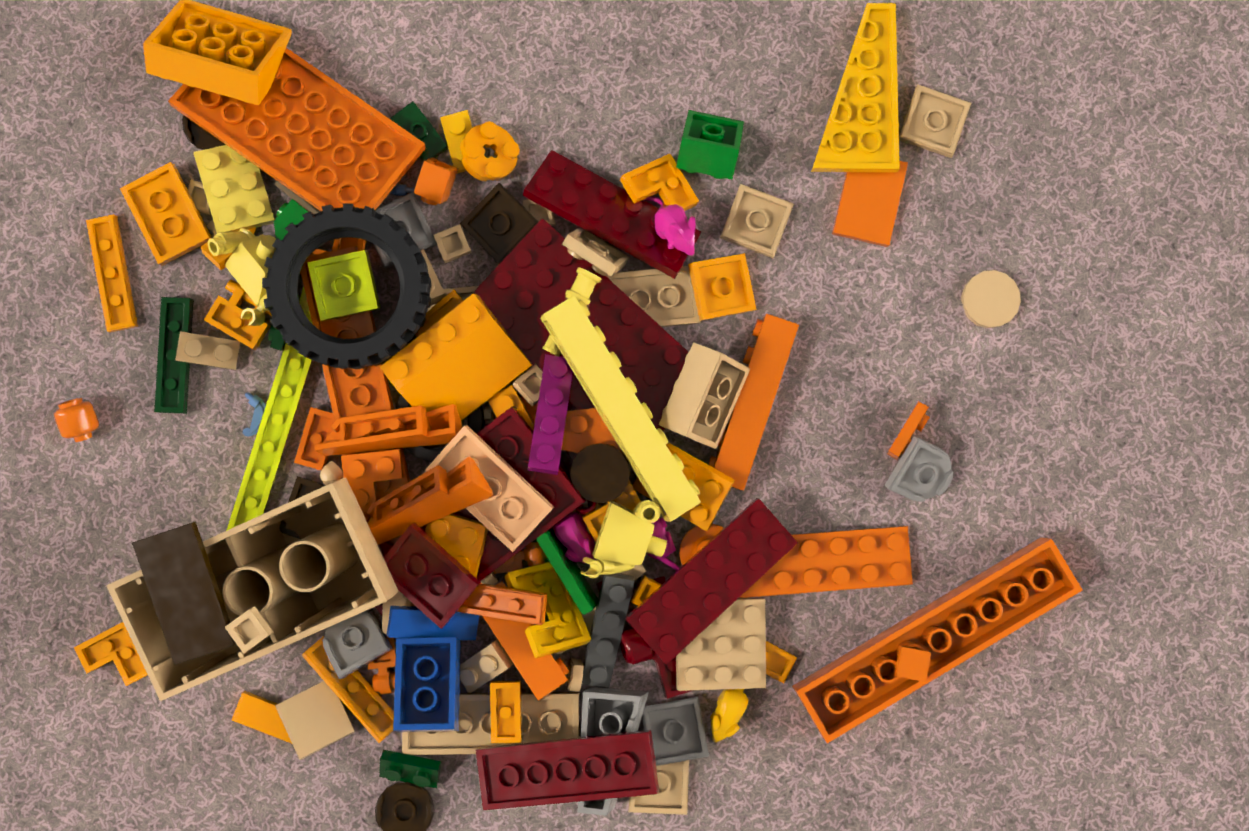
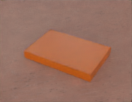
(869, 205)

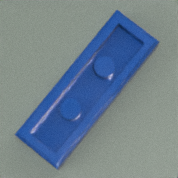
(413, 623)

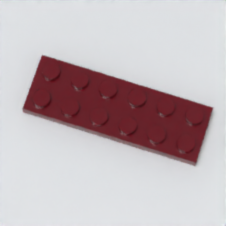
(603, 211)
(711, 581)
(567, 770)

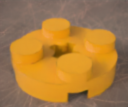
(500, 141)

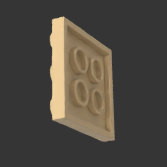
(727, 651)

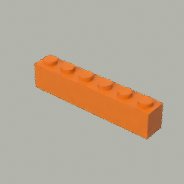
(753, 406)

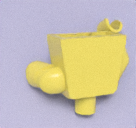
(246, 265)
(625, 539)

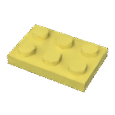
(233, 190)

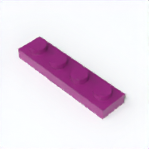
(550, 416)

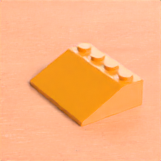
(216, 51)
(457, 360)

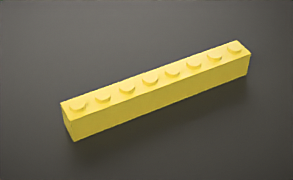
(620, 408)

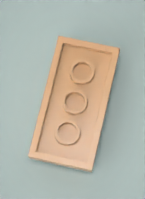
(515, 503)

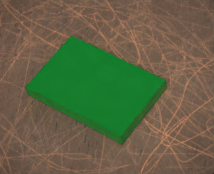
(568, 572)

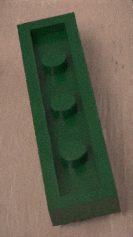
(172, 375)

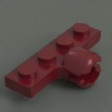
(637, 650)

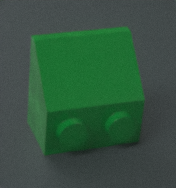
(710, 145)

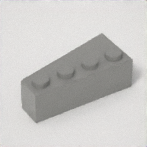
(606, 713)

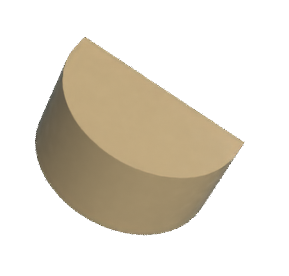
(290, 581)

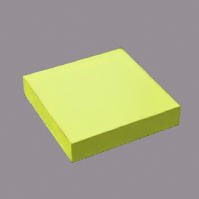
(343, 285)

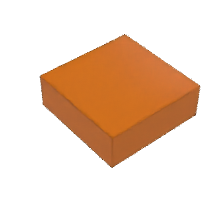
(912, 663)

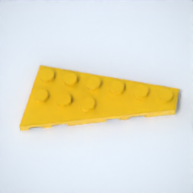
(864, 115)

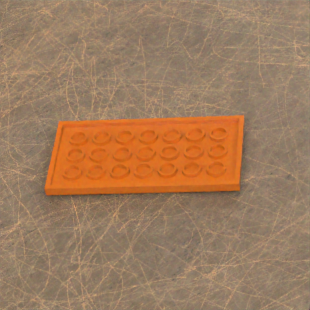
(309, 136)

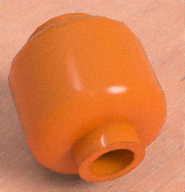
(76, 419)

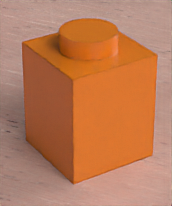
(435, 181)

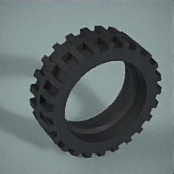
(296, 248)

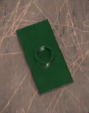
(416, 123)

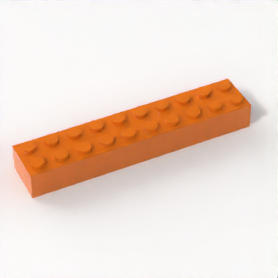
(949, 628)

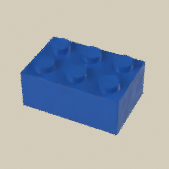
(427, 684)

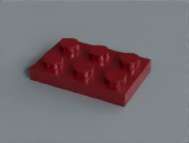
(429, 575)

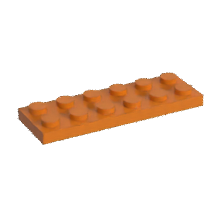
(839, 563)

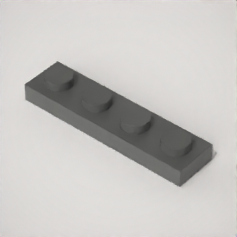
(607, 629)

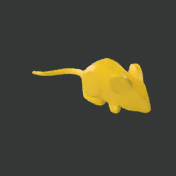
(729, 711)

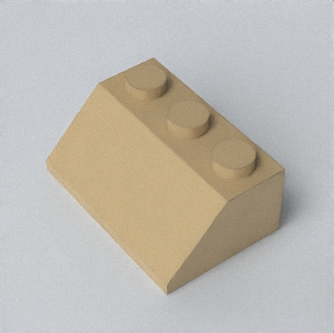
(704, 395)

